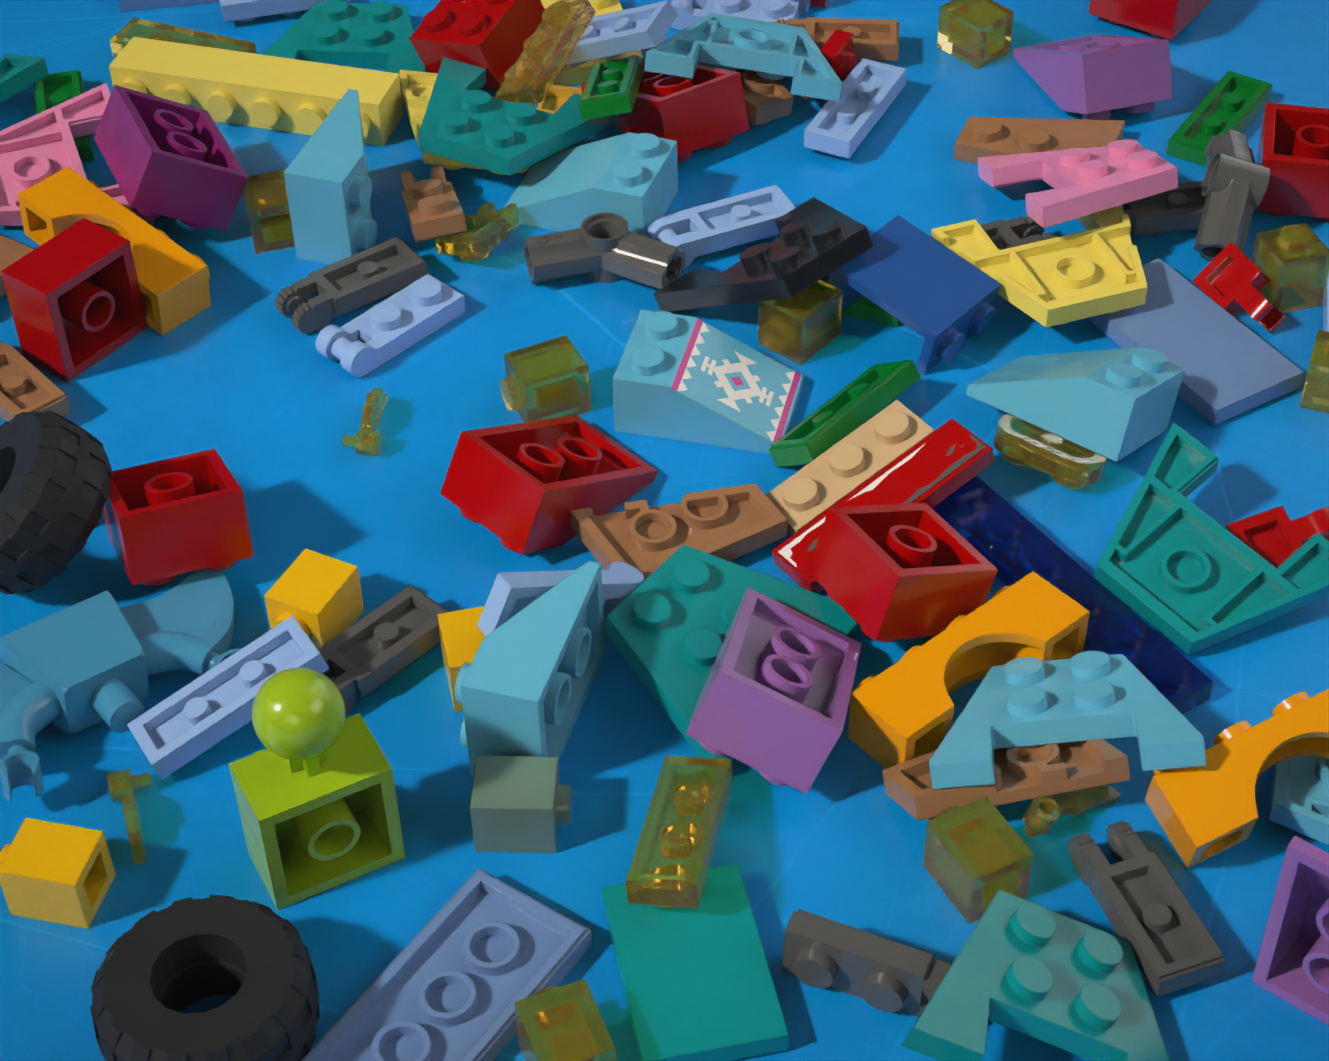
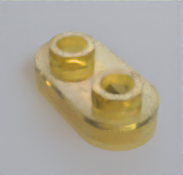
(1035, 447)

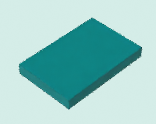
(696, 975)

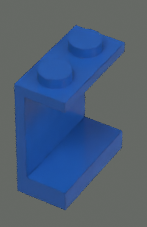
(922, 288)

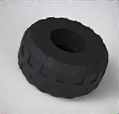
(49, 496)
(199, 952)

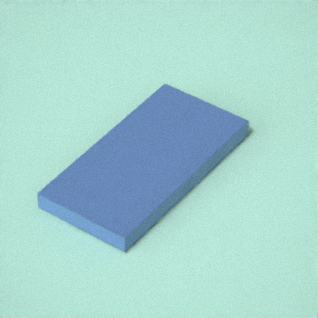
(1222, 358)
(459, 980)

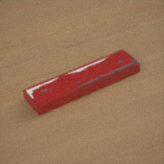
(920, 475)

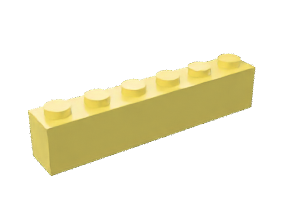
(258, 87)

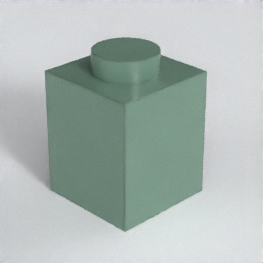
(518, 804)

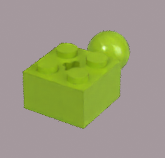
(319, 795)

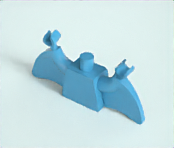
(97, 661)

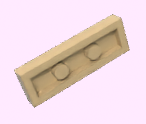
(848, 465)

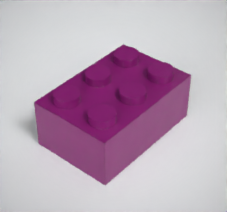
(170, 160)

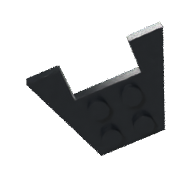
(810, 247)

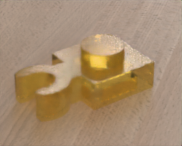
(483, 233)

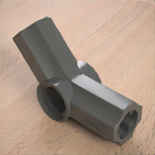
(1232, 192)
(603, 253)

